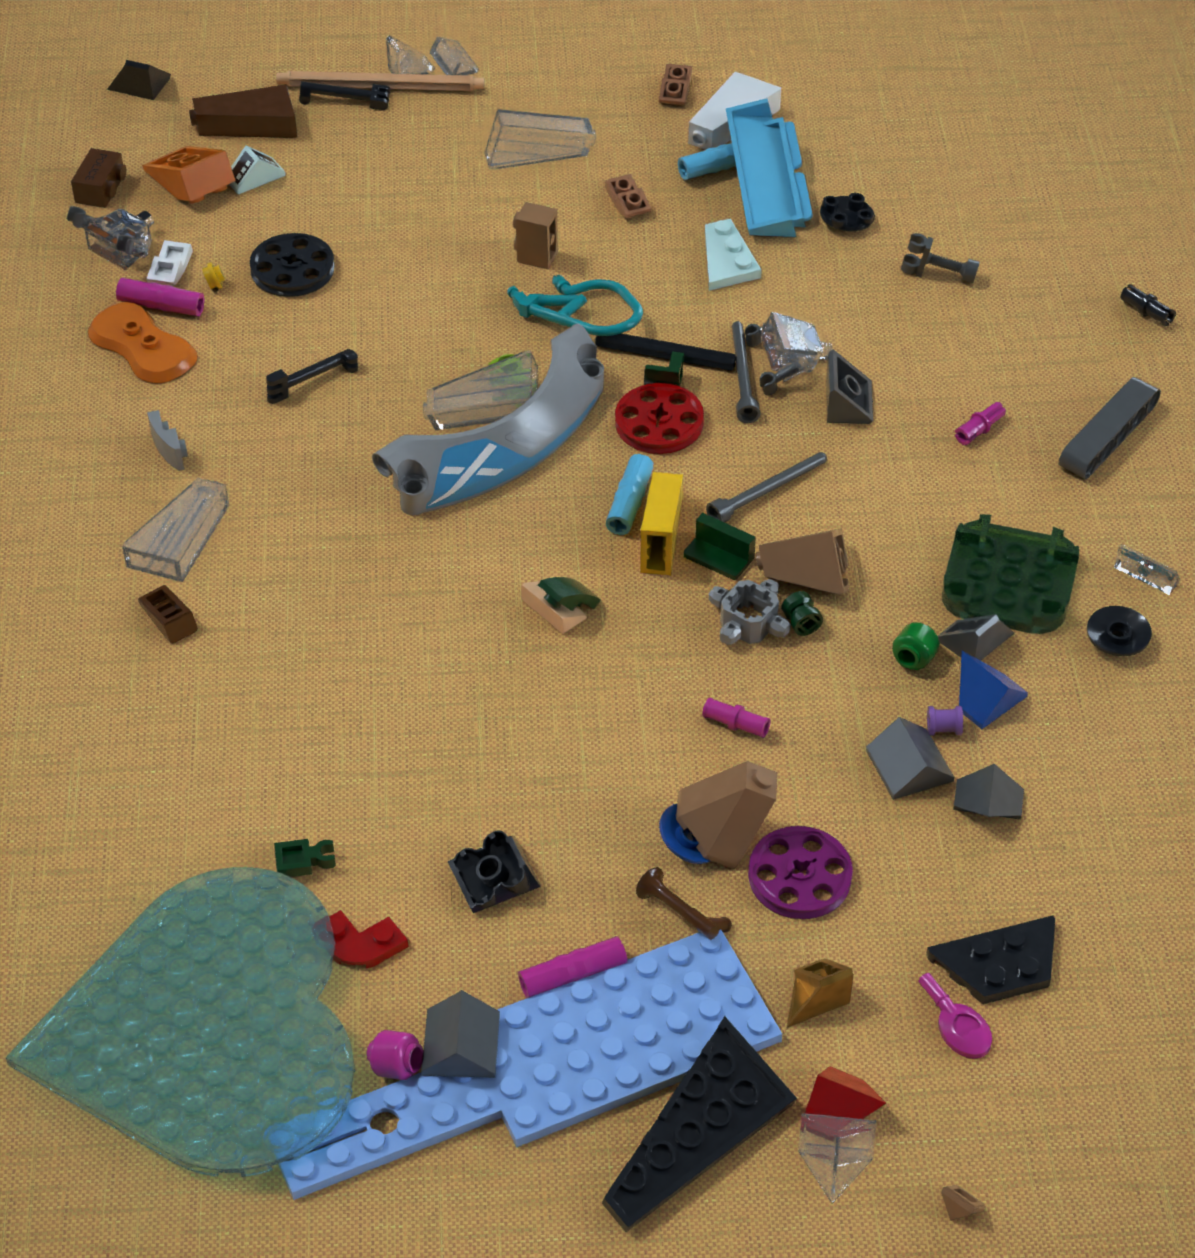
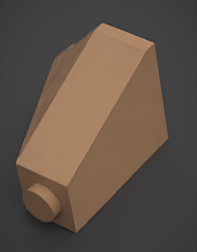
(807, 561)
(727, 810)

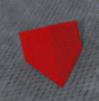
(842, 1096)

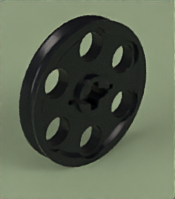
(292, 264)

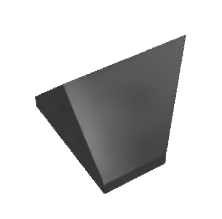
(975, 636)
(989, 794)

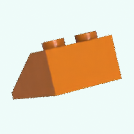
(192, 172)

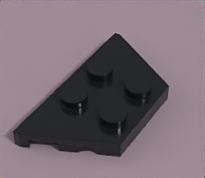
(1001, 960)

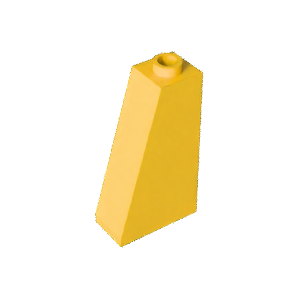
(661, 523)

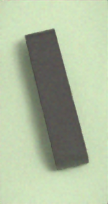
(1109, 428)

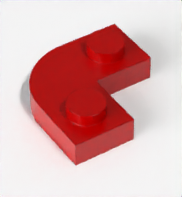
(368, 946)

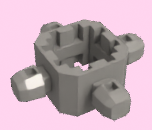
(745, 594)

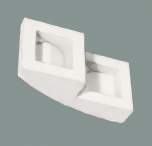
(170, 264)

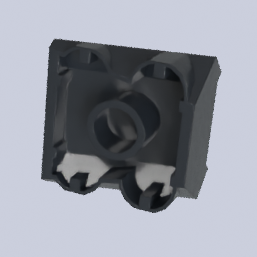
(493, 872)

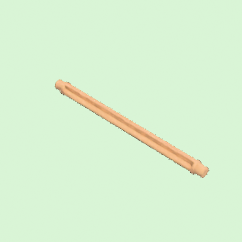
(394, 81)

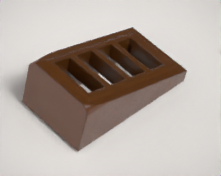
(171, 616)

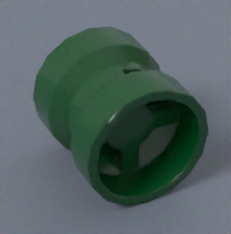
(803, 616)

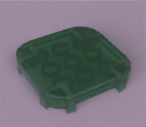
(1010, 574)

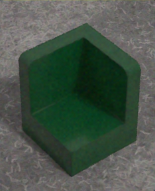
(670, 375)

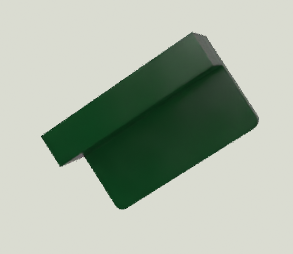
(721, 547)

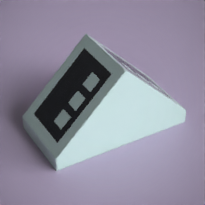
(253, 170)

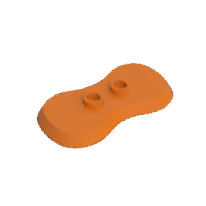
(149, 351)

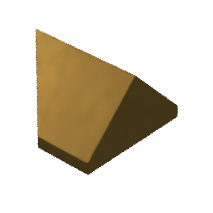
(819, 989)

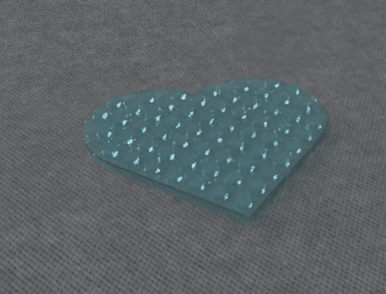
(206, 1027)

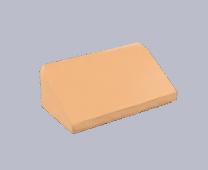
(562, 618)

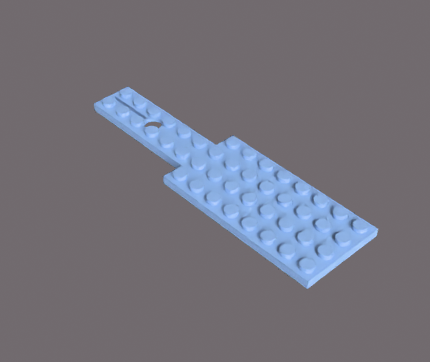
(559, 1059)

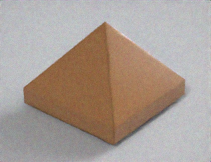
(960, 1202)

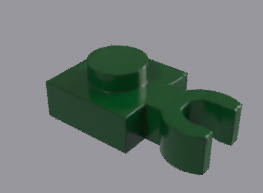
(297, 857)

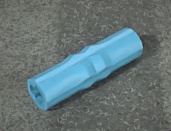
(707, 161)
(629, 494)

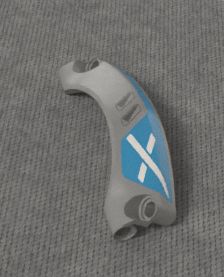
(463, 465)

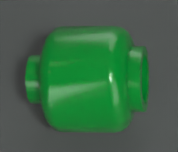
(915, 646)

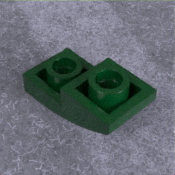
(567, 593)

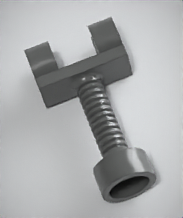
(914, 265)

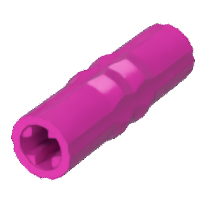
(160, 297)
(572, 966)

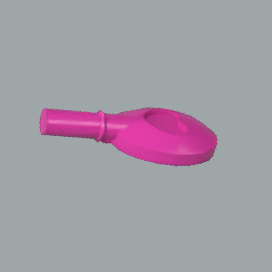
(958, 1024)

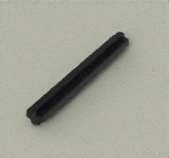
(664, 350)

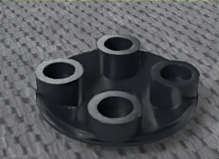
(847, 212)

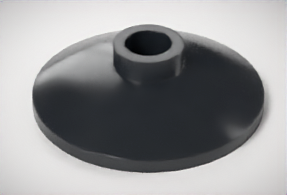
(1119, 631)

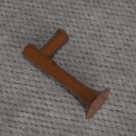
(652, 885)

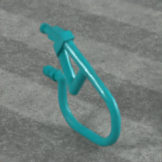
(533, 304)

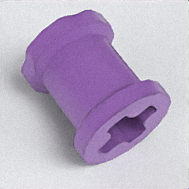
(945, 720)

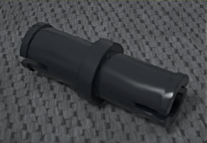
(1148, 305)

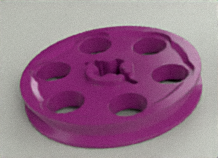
(799, 884)

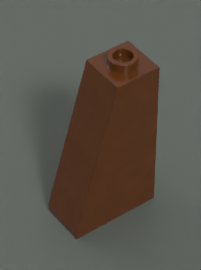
(246, 114)

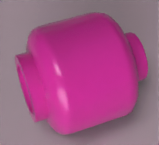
(395, 1054)

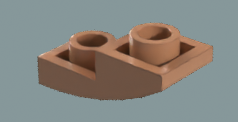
(675, 84)
(626, 196)

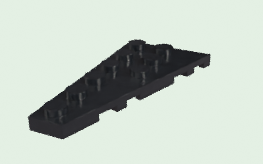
(710, 1114)

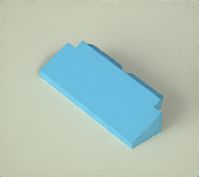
(765, 163)

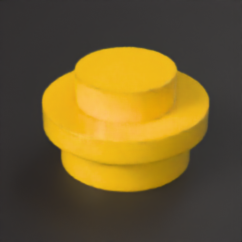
(213, 275)

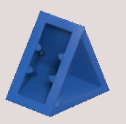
(986, 691)

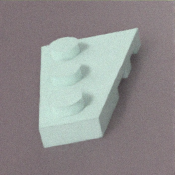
(728, 256)

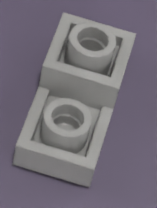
(167, 441)

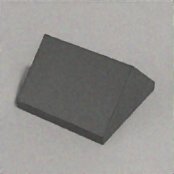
(847, 392)
(908, 759)
(461, 1038)

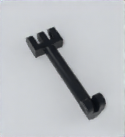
(378, 96)
(279, 381)

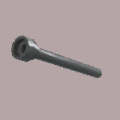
(747, 407)
(724, 508)

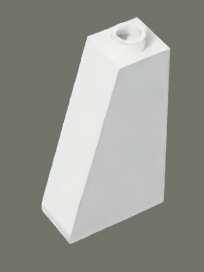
(710, 125)

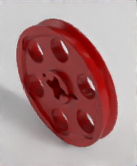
(669, 423)

